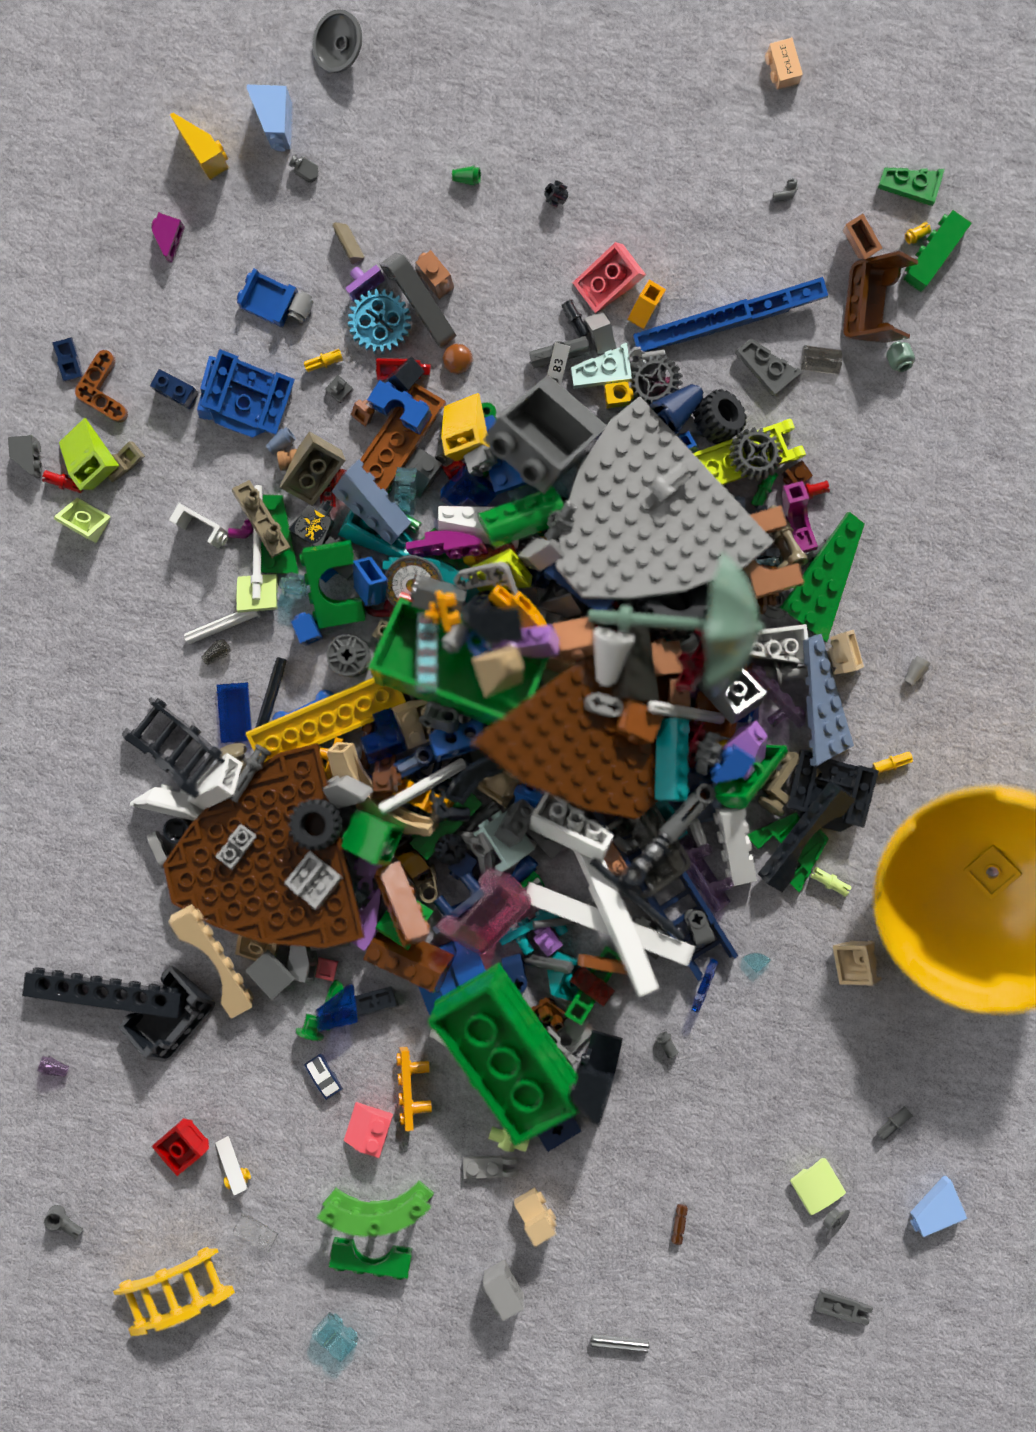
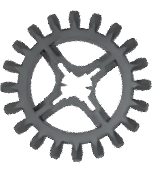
(660, 366)
(746, 441)

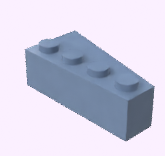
(371, 503)

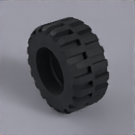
(696, 606)

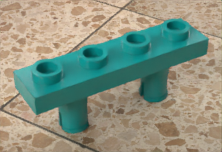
(525, 925)

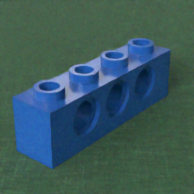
(444, 750)

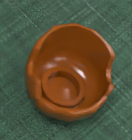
(457, 358)

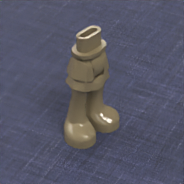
(792, 553)

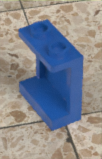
(266, 298)

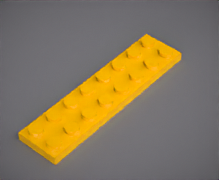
(325, 718)

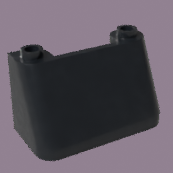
(161, 1036)

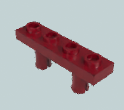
(692, 667)

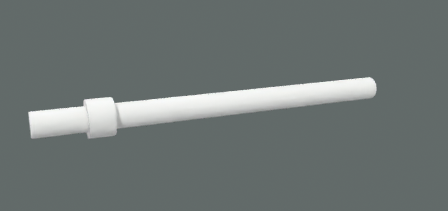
(257, 578)

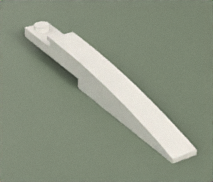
(619, 926)

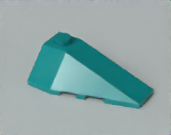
(361, 534)

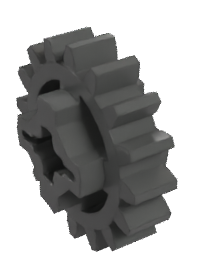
(708, 753)

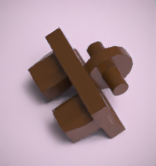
(550, 1014)

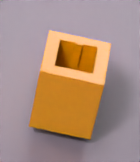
(646, 304)

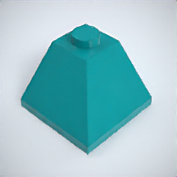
(559, 981)

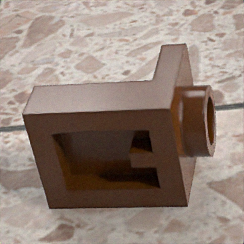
(796, 473)
(386, 782)

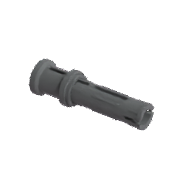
(251, 762)

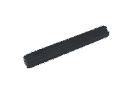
(271, 692)

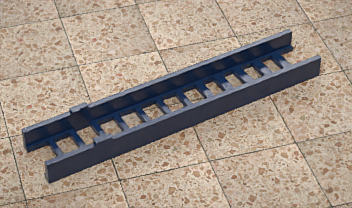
(690, 889)

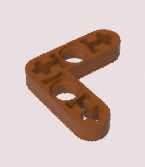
(94, 387)
(601, 963)

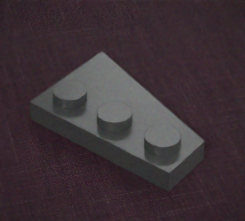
(766, 367)

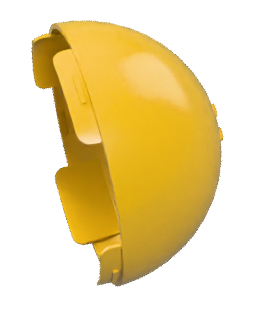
(949, 920)

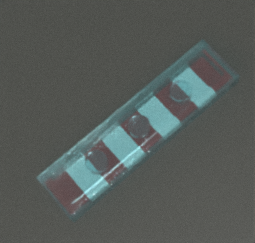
(426, 654)

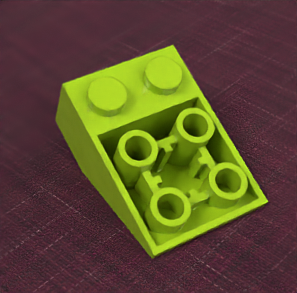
(86, 456)

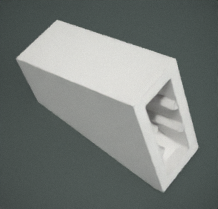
(217, 783)

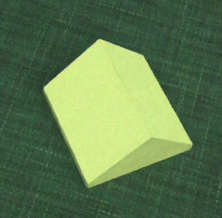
(83, 519)

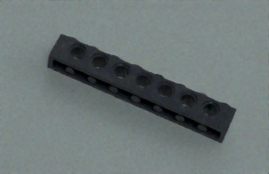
(35, 988)

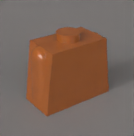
(638, 723)

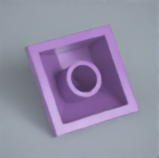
(752, 740)

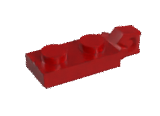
(385, 367)

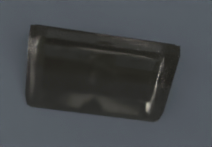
(821, 359)

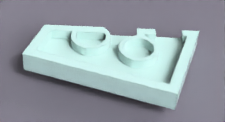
(603, 370)

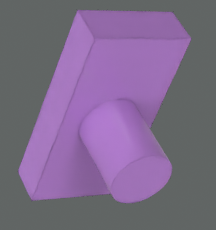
(364, 282)

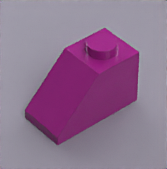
(168, 234)

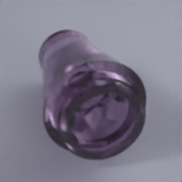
(52, 1067)

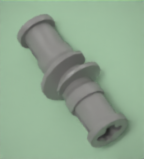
(786, 673)

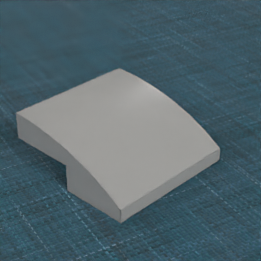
(313, 880)

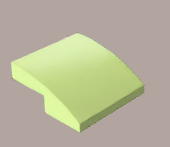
(268, 594)
(817, 1186)

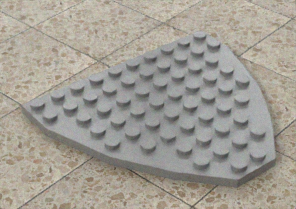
(630, 540)

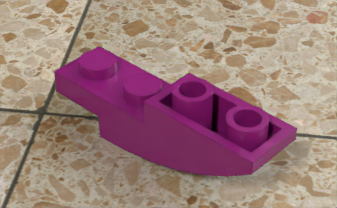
(450, 542)

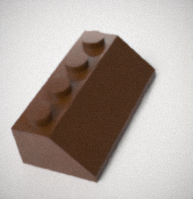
(420, 964)

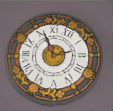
(404, 572)

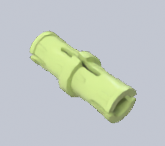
(830, 881)

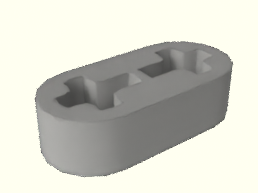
(603, 709)
(158, 847)

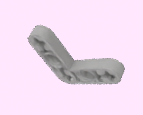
(491, 574)

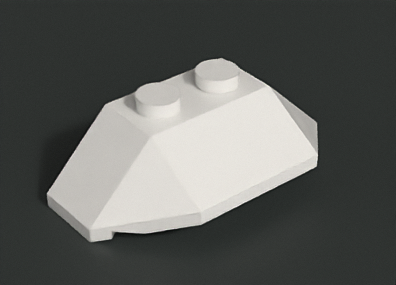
(167, 801)

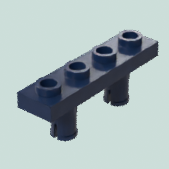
(445, 908)

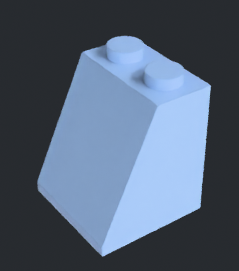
(274, 112)

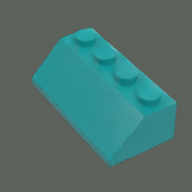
(672, 760)

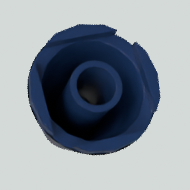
(678, 406)

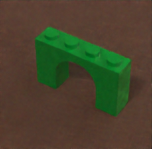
(327, 610)

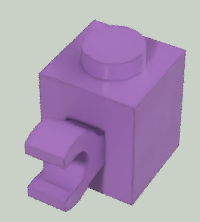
(366, 869)
(547, 940)

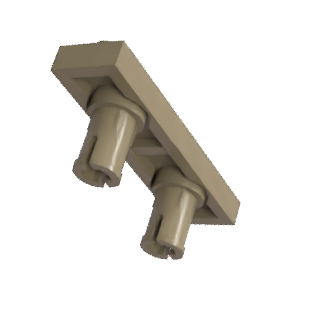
(260, 518)

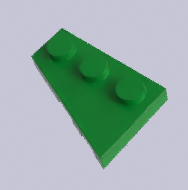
(912, 184)

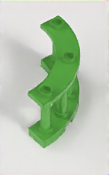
(375, 1217)

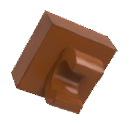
(362, 412)

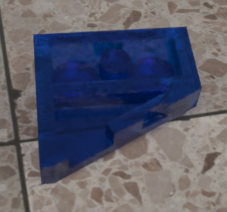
(338, 1010)

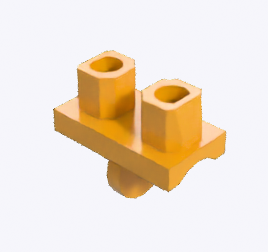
(447, 619)

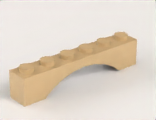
(191, 929)

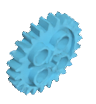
(390, 309)

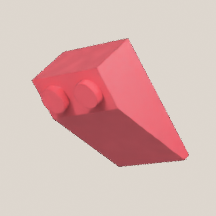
(609, 277)

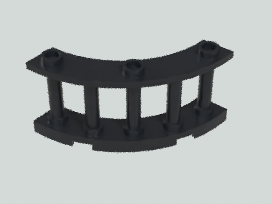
(168, 763)
(466, 781)

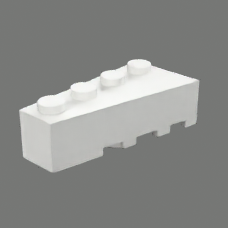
(465, 521)
(735, 844)

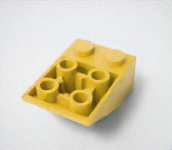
(463, 427)

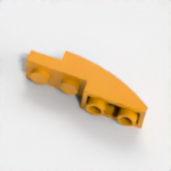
(529, 614)

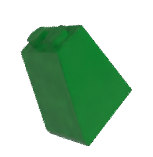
(372, 837)

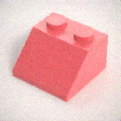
(368, 1129)

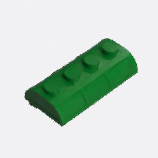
(519, 517)
(739, 792)

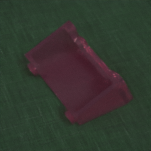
(491, 916)

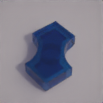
(704, 986)

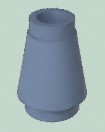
(281, 440)

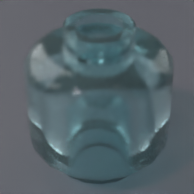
(294, 586)

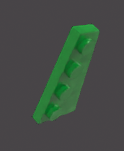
(285, 561)

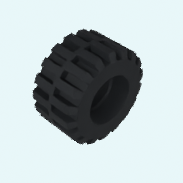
(720, 416)
(298, 827)

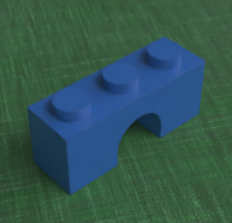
(386, 397)

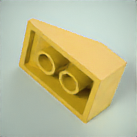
(204, 148)

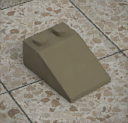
(312, 468)

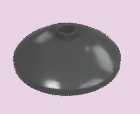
(330, 36)

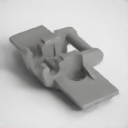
(578, 1033)

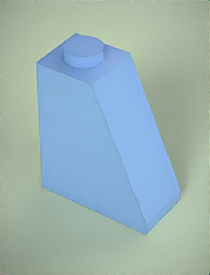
(937, 1209)

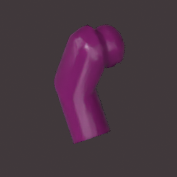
(242, 533)

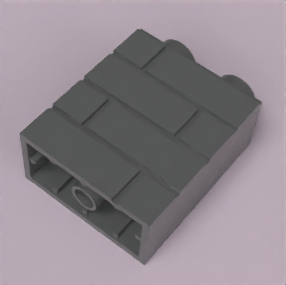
(544, 433)

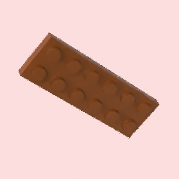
(396, 442)

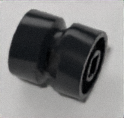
(175, 828)

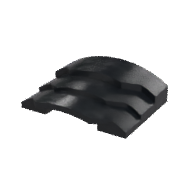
(811, 780)

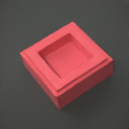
(326, 969)

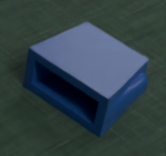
(369, 581)

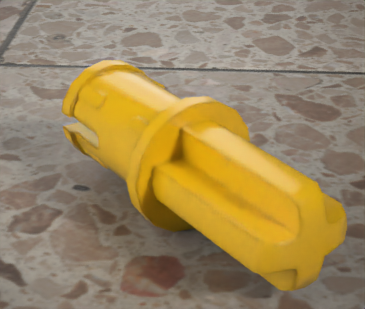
(323, 360)
(893, 762)

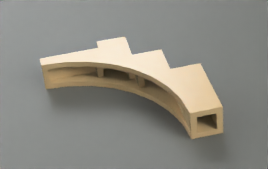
(345, 761)

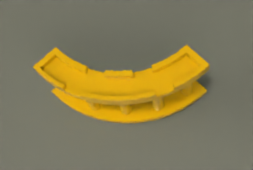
(177, 1313)

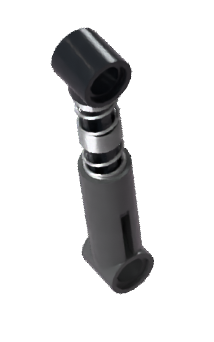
(669, 833)

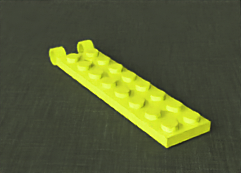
(717, 458)

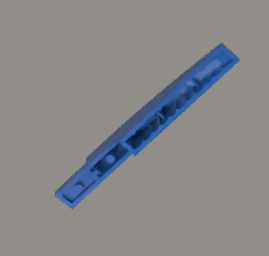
(731, 315)

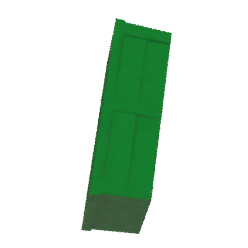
(457, 681)
(506, 1053)

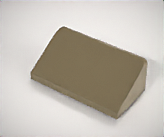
(348, 242)

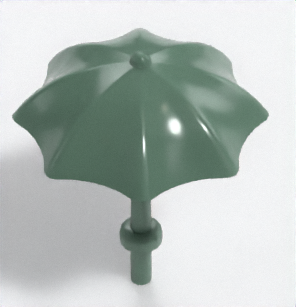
(730, 625)

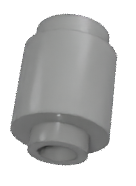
(300, 307)
(456, 638)

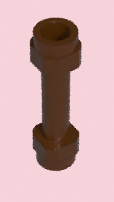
(368, 729)

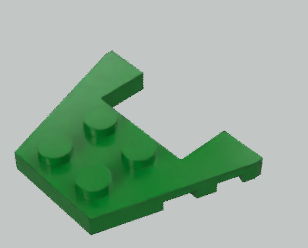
(809, 854)

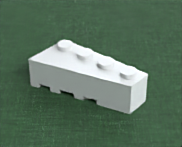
(781, 644)
(570, 828)

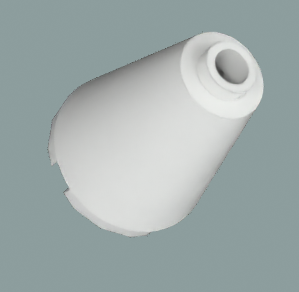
(610, 653)

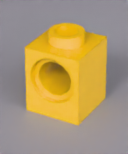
(613, 402)

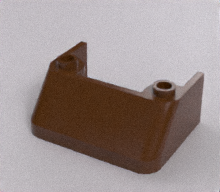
(867, 297)

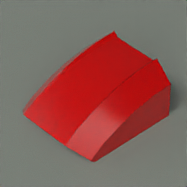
(181, 1146)

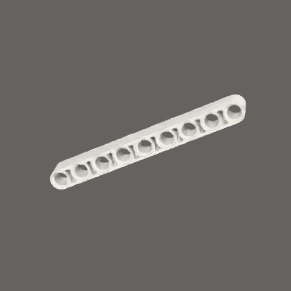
(591, 917)

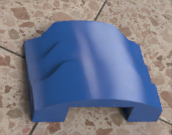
(245, 396)
(463, 968)

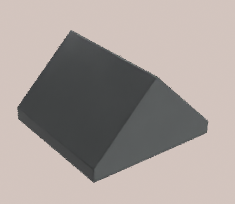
(269, 974)

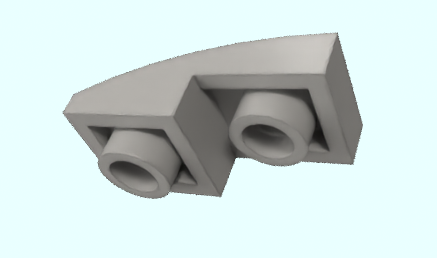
(236, 846)

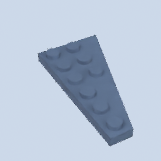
(824, 704)

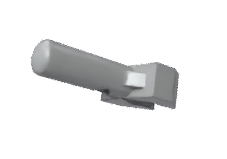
(643, 355)

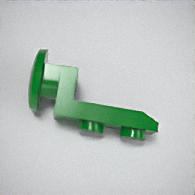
(309, 1028)

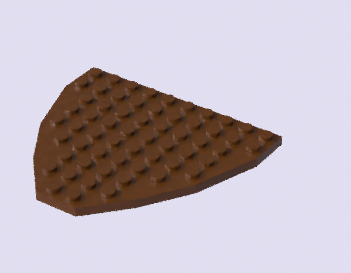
(254, 893)

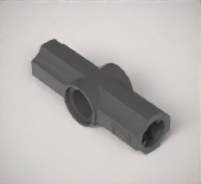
(542, 356)

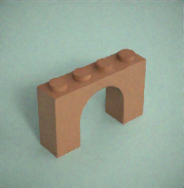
(766, 581)

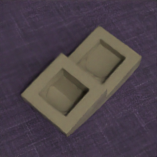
(127, 459)

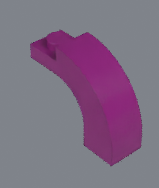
(795, 511)

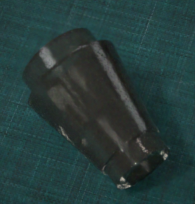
(216, 651)

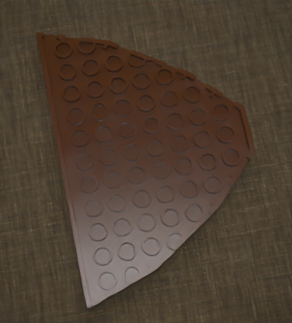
(574, 752)

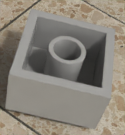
(503, 1290)

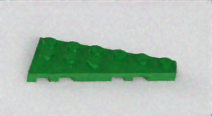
(825, 579)

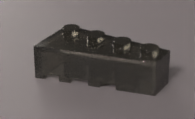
(637, 676)

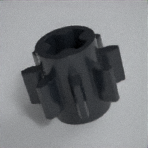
(556, 193)

